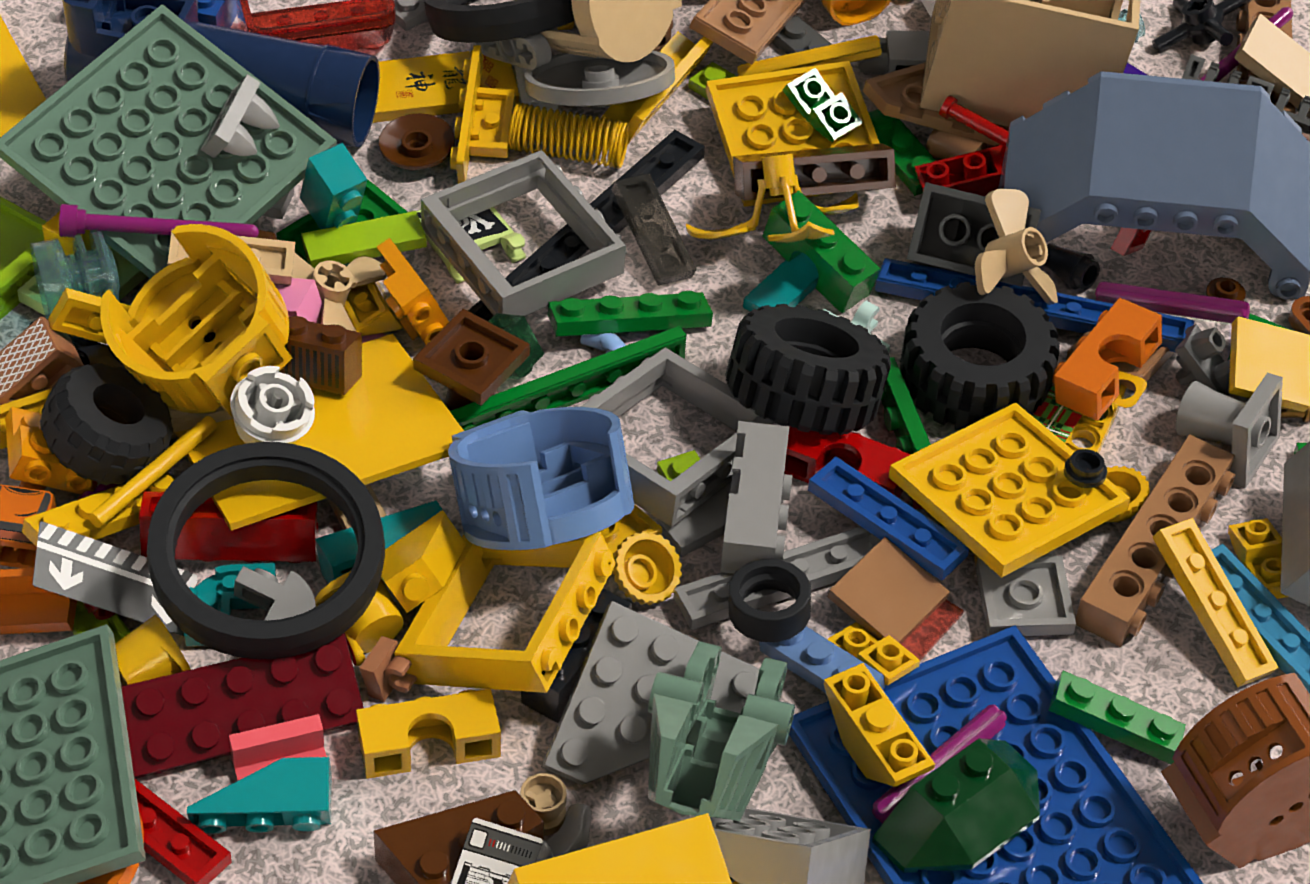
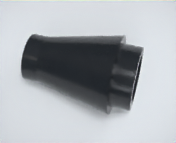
(1073, 266)

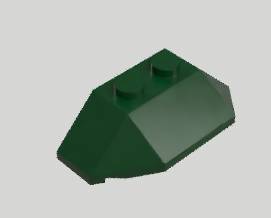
(962, 810)

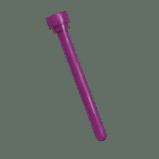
(76, 221)

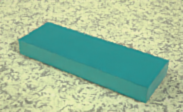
(785, 285)

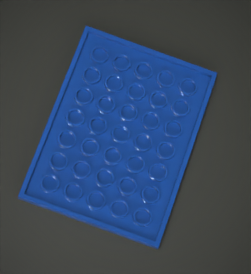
(1090, 814)

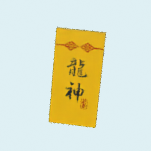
(433, 84)

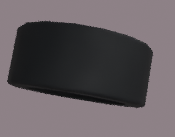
(769, 575)

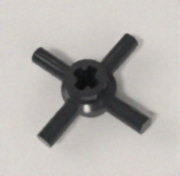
(1201, 22)

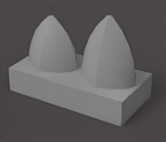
(241, 106)

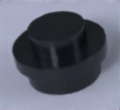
(1085, 469)

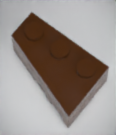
(431, 845)

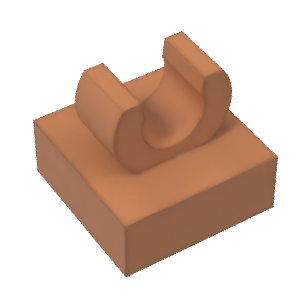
(385, 671)

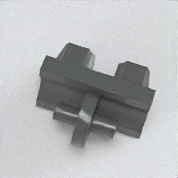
(1201, 359)

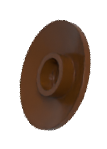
(416, 141)

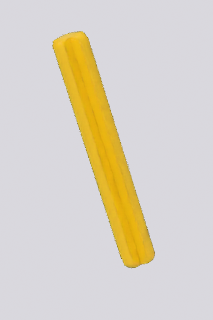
(850, 50)

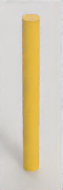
(152, 472)

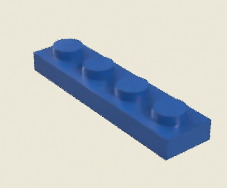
(888, 517)

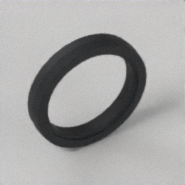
(495, 22)
(265, 637)

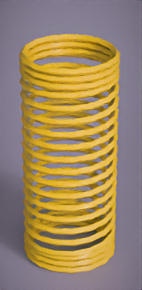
(588, 132)

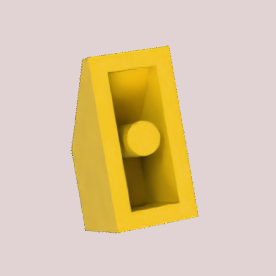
(422, 561)

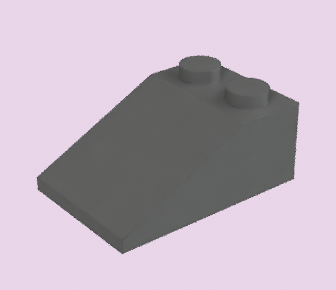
(955, 229)

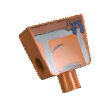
(15, 506)

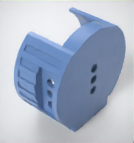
(541, 477)

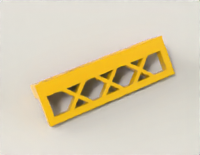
(686, 59)

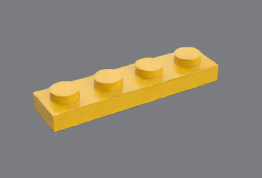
(75, 515)
(1215, 602)

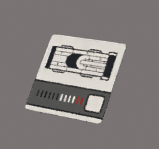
(493, 853)

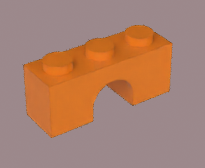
(1088, 378)

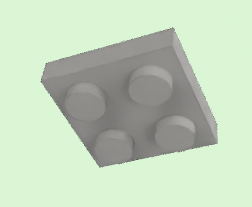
(1031, 598)

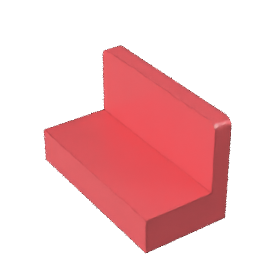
(268, 744)

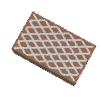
(35, 361)

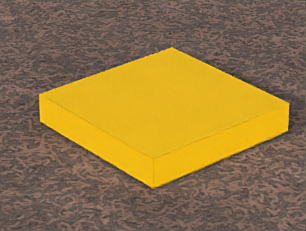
(1270, 349)

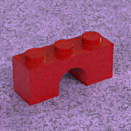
(812, 451)

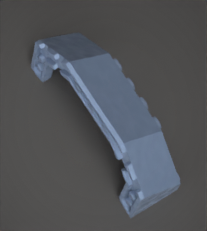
(1170, 162)

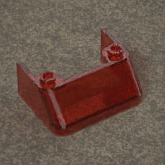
(341, 23)

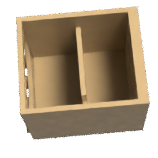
(1021, 53)

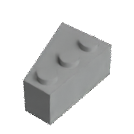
(756, 496)

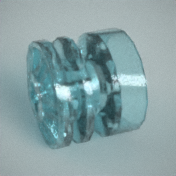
(82, 271)

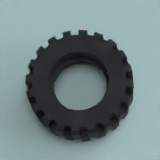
(992, 322)
(807, 369)

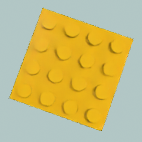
(760, 118)
(1005, 489)

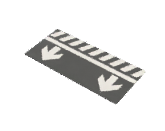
(99, 575)

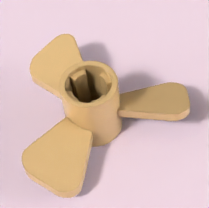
(1016, 248)
(335, 282)

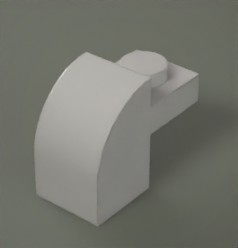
(279, 600)

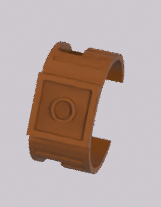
(1265, 808)

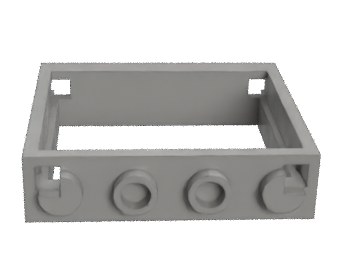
(536, 171)
(652, 492)

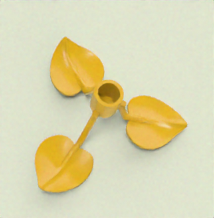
(780, 180)

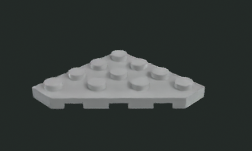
(607, 712)

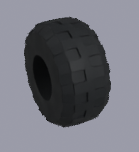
(105, 423)

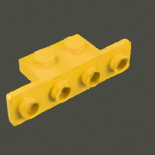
(485, 118)

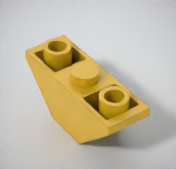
(874, 729)

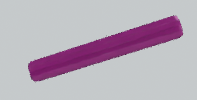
(1175, 302)
(983, 725)

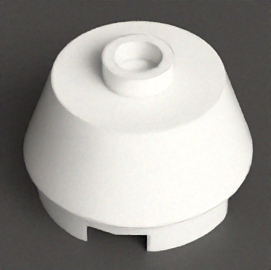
(272, 406)

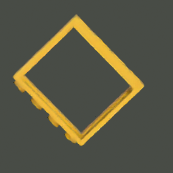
(500, 669)

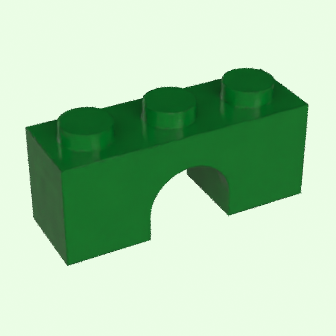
(842, 267)

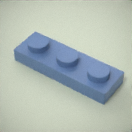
(814, 657)

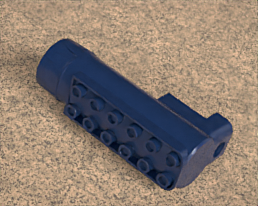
(323, 82)

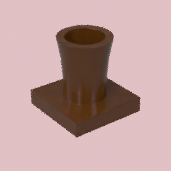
(471, 359)

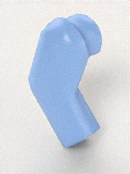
(605, 342)

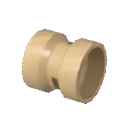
(547, 798)

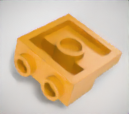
(410, 296)
(31, 458)

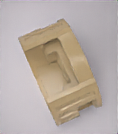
(615, 28)

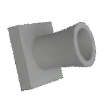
(1247, 427)

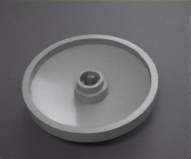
(598, 80)

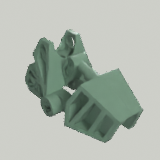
(709, 755)

